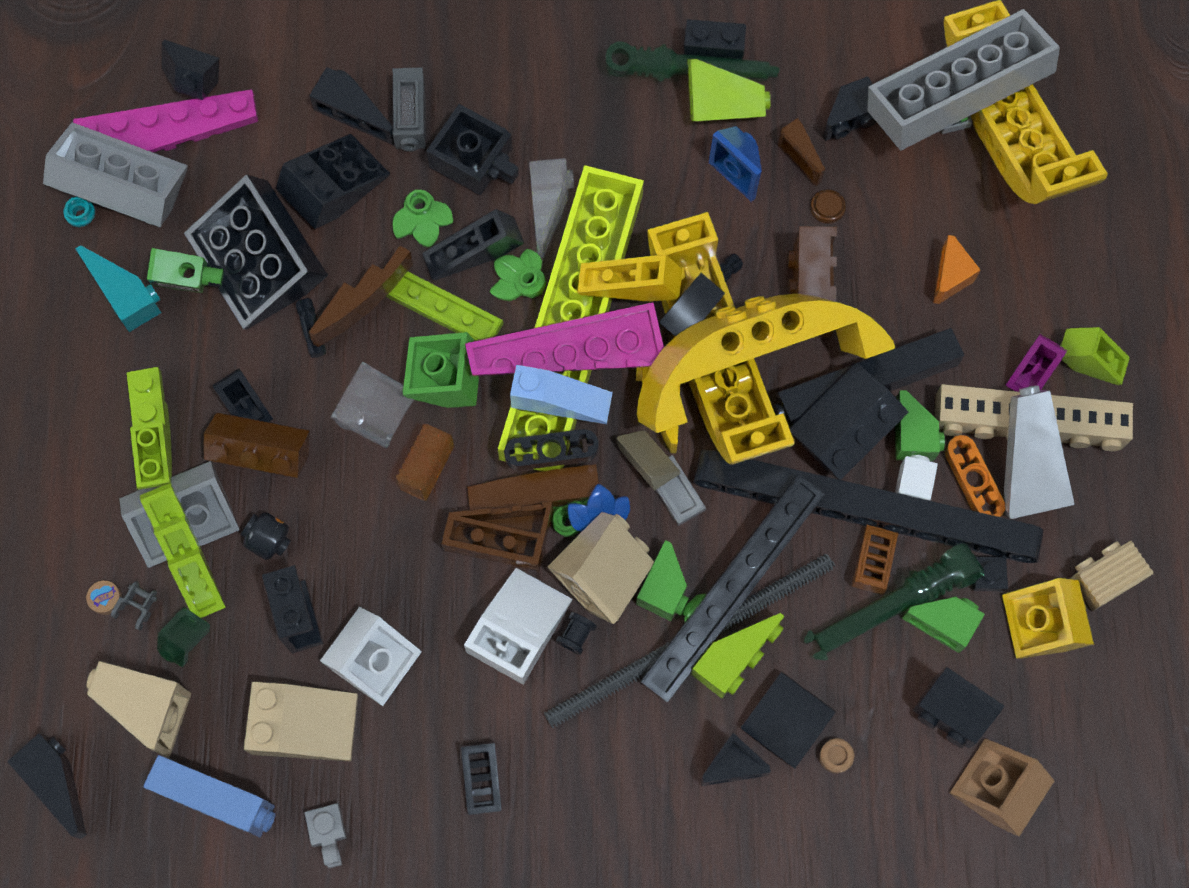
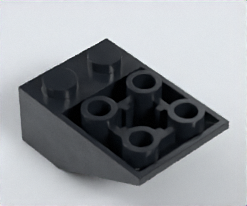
(330, 179)

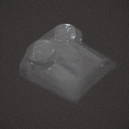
(372, 405)

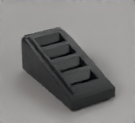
(484, 806)

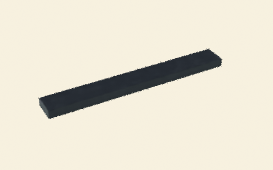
(732, 588)

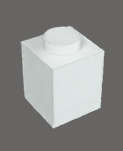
(916, 477)

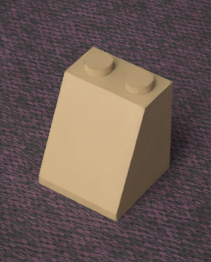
(603, 566)
(141, 703)

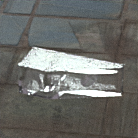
(549, 196)

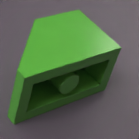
(917, 431)
(664, 586)
(947, 620)

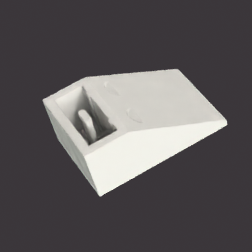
(517, 625)

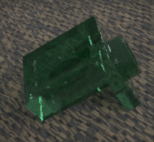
(181, 636)

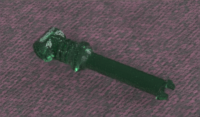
(665, 63)
(955, 569)

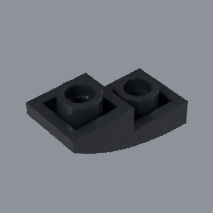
(692, 305)

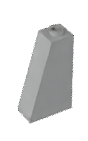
(1035, 457)

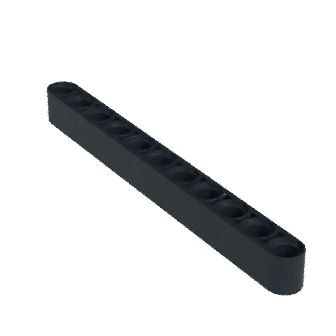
(876, 508)

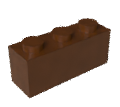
(256, 445)

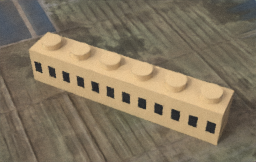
(1079, 420)

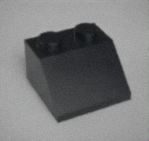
(957, 708)

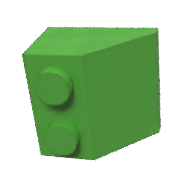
(440, 371)

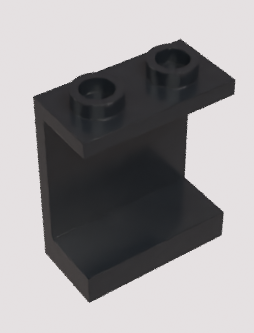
(292, 609)

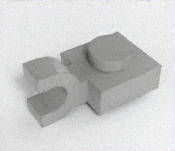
(325, 829)

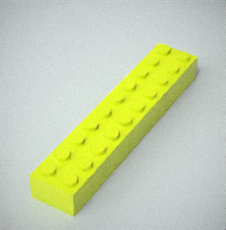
(594, 232)

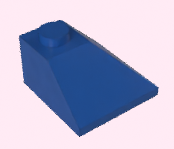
(737, 159)

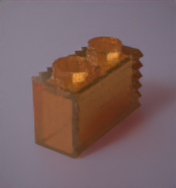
(425, 462)

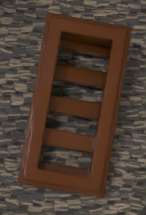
(800, 150)

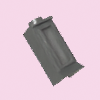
(409, 109)

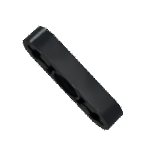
(528, 461)

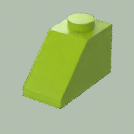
(1094, 354)

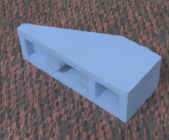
(558, 395)

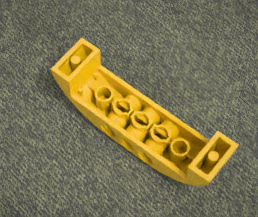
(1022, 131)
(744, 335)
(733, 398)

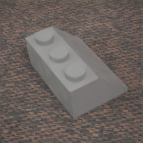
(202, 502)

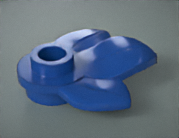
(599, 501)

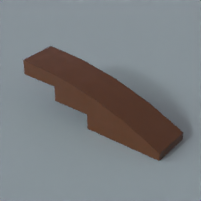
(353, 303)
(536, 488)

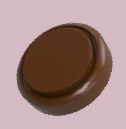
(828, 206)

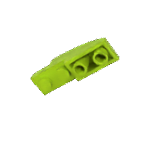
(150, 428)

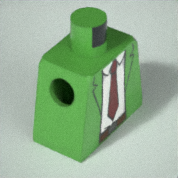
(168, 271)

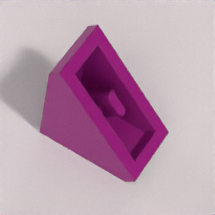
(1037, 364)

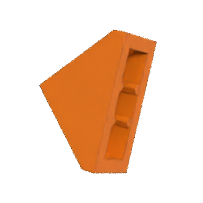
(955, 270)

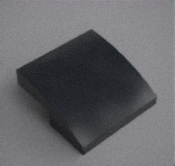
(788, 720)

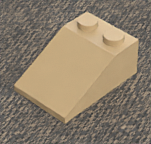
(300, 722)

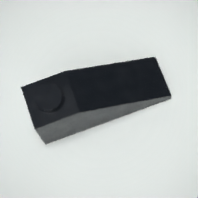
(344, 100)
(474, 245)
(52, 780)

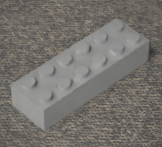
(962, 79)

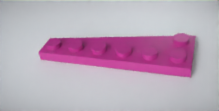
(176, 122)
(594, 342)

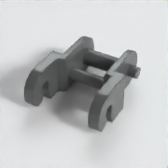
(122, 602)

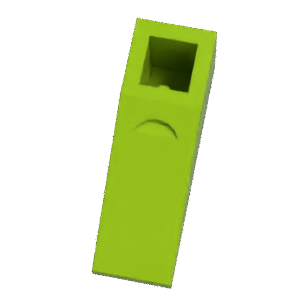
(728, 657)

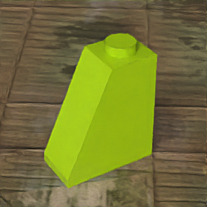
(723, 95)

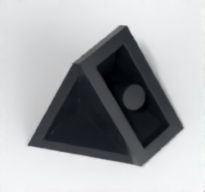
(735, 763)

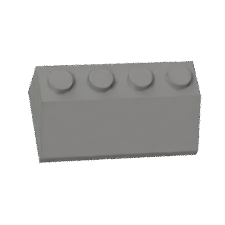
(114, 174)

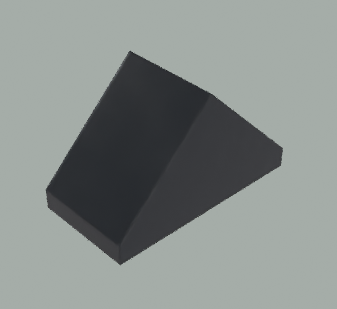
(241, 398)

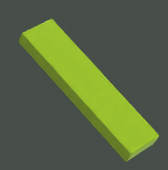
(444, 308)

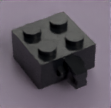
(472, 151)

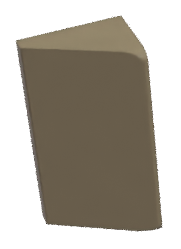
(647, 458)

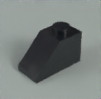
(189, 69)

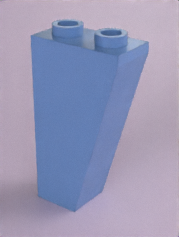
(210, 796)

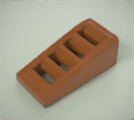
(870, 583)

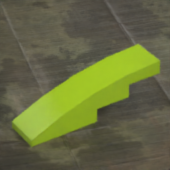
(182, 551)

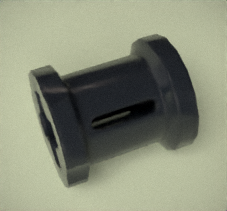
(576, 633)

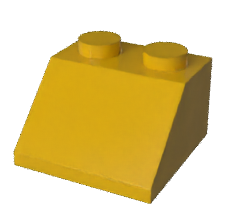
(1047, 618)

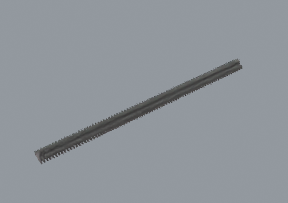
(641, 666)

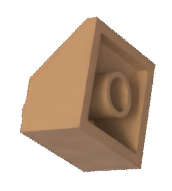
(1003, 786)

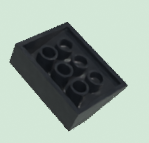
(258, 248)

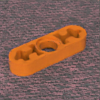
(973, 454)

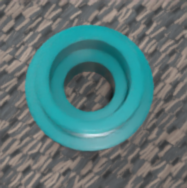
(73, 206)

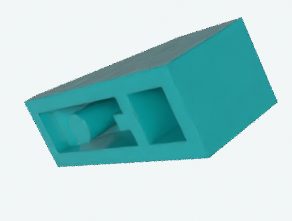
(124, 290)

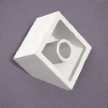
(371, 655)

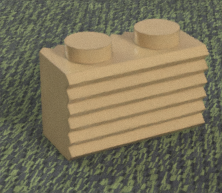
(1112, 574)

